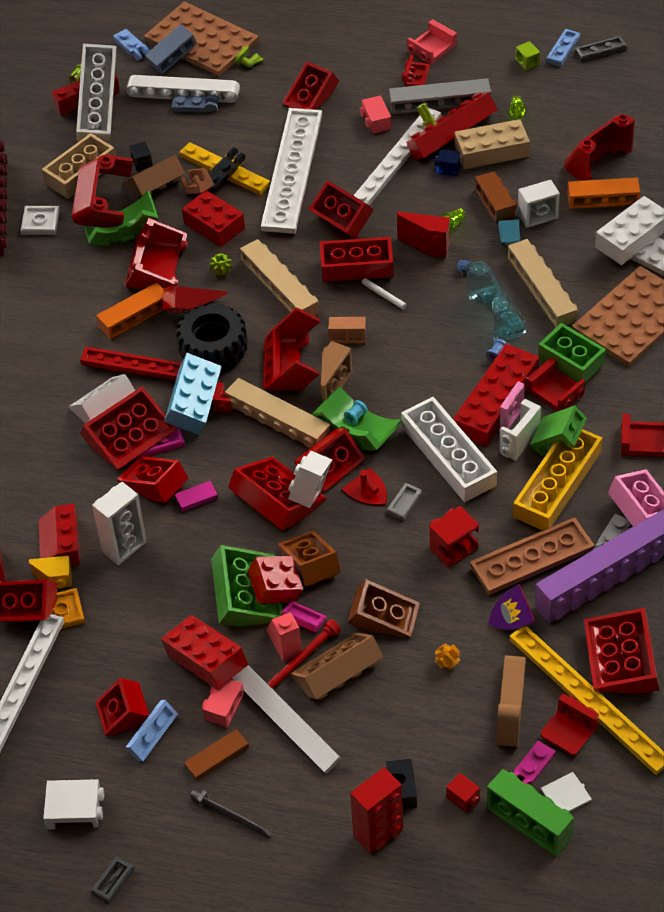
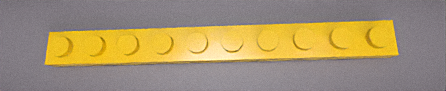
(576, 686)

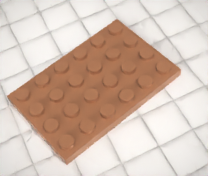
(216, 39)
(628, 317)

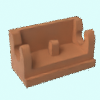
(199, 181)
(347, 330)

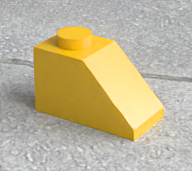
(54, 569)

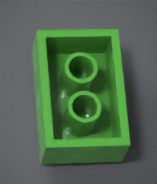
(574, 353)

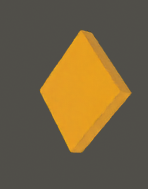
(69, 608)

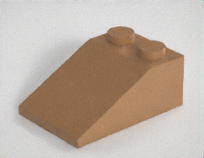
(335, 368)

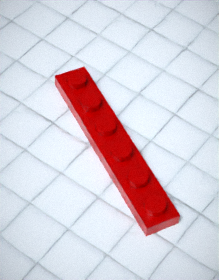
(130, 363)

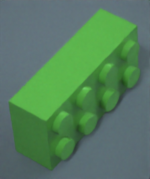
(530, 812)

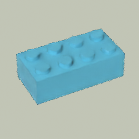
(192, 394)

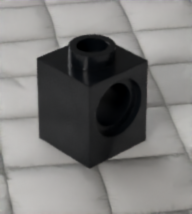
(141, 156)

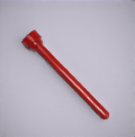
(330, 629)

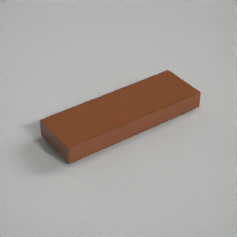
(216, 754)

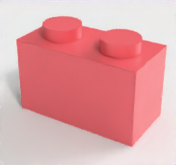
(376, 114)
(223, 703)

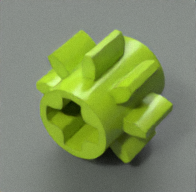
(220, 264)

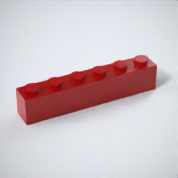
(444, 129)

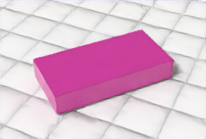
(196, 496)
(305, 617)

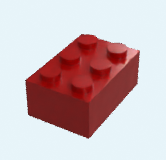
(341, 209)
(213, 218)

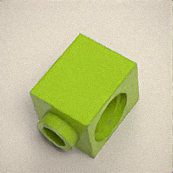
(527, 55)

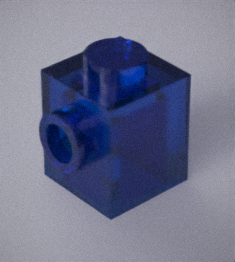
(447, 162)

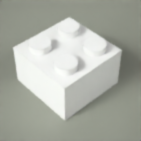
(538, 203)
(309, 479)

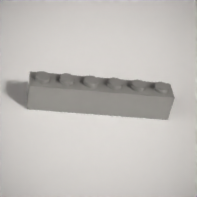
(435, 95)

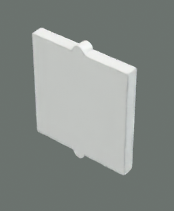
(567, 792)

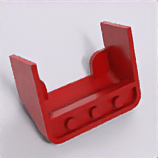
(93, 210)
(282, 353)

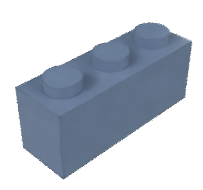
(171, 49)

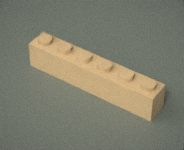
(278, 278)
(542, 283)
(277, 413)

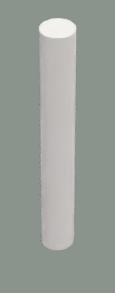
(384, 294)

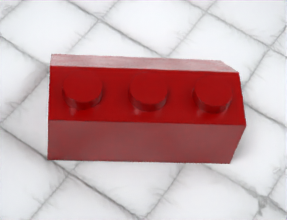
(342, 450)
(60, 533)
(27, 600)

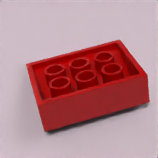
(127, 429)
(266, 487)
(621, 653)

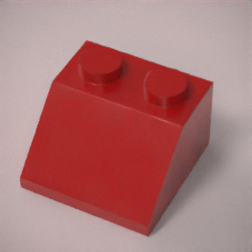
(122, 707)

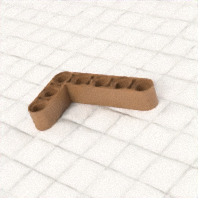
(511, 701)

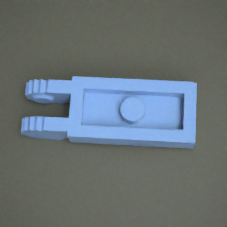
(130, 44)

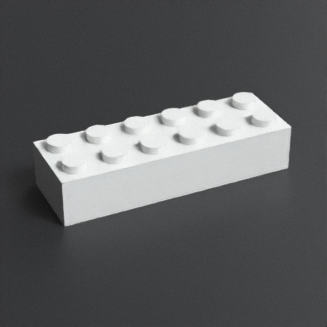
(96, 91)
(449, 449)

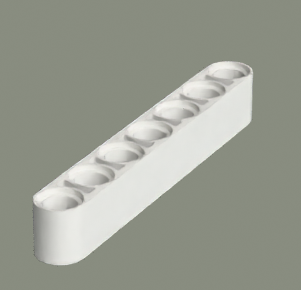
(167, 87)

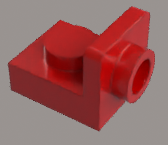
(219, 401)

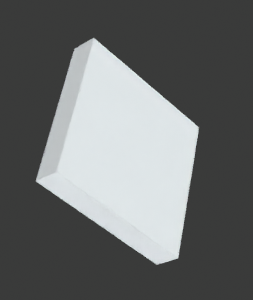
(40, 220)

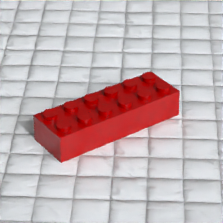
(481, 411)

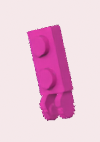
(534, 763)

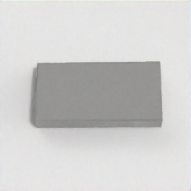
(404, 502)

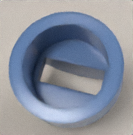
(462, 265)

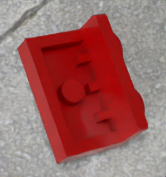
(415, 73)

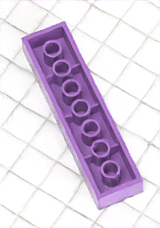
(601, 569)

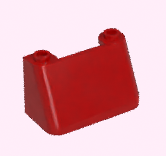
(612, 137)
(155, 256)

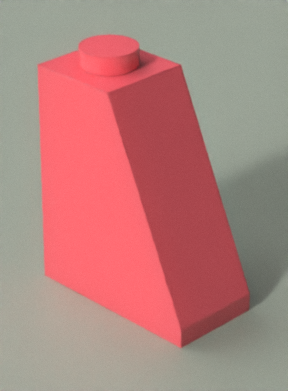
(285, 636)

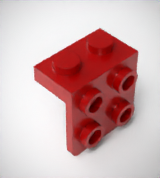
(570, 725)

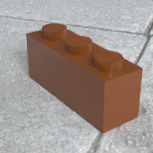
(495, 196)

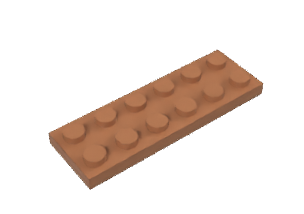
(531, 556)

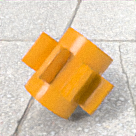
(447, 656)

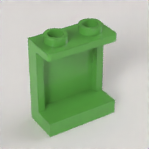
(559, 426)

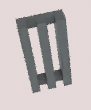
(119, 884)

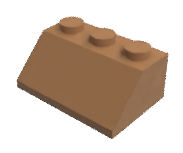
(155, 177)

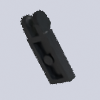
(226, 167)

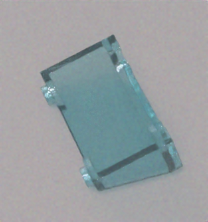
(487, 286)

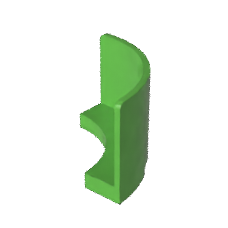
(134, 220)
(369, 431)

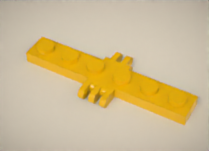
(240, 177)

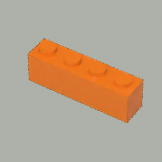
(603, 193)
(131, 311)

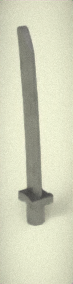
(203, 799)

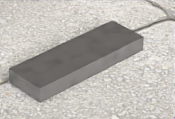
(600, 48)

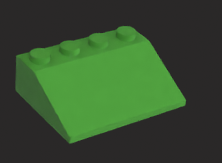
(234, 591)

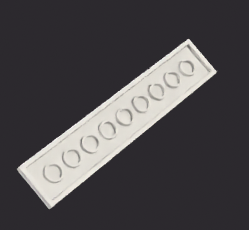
(291, 171)

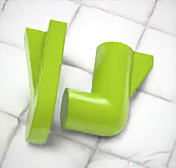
(241, 58)

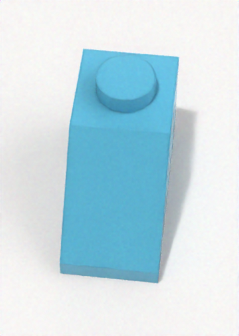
(509, 231)

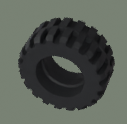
(208, 321)

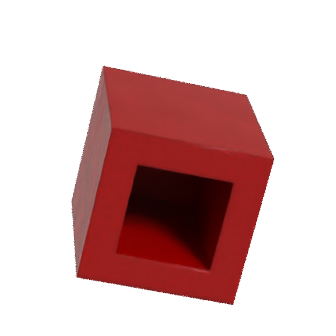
(463, 792)

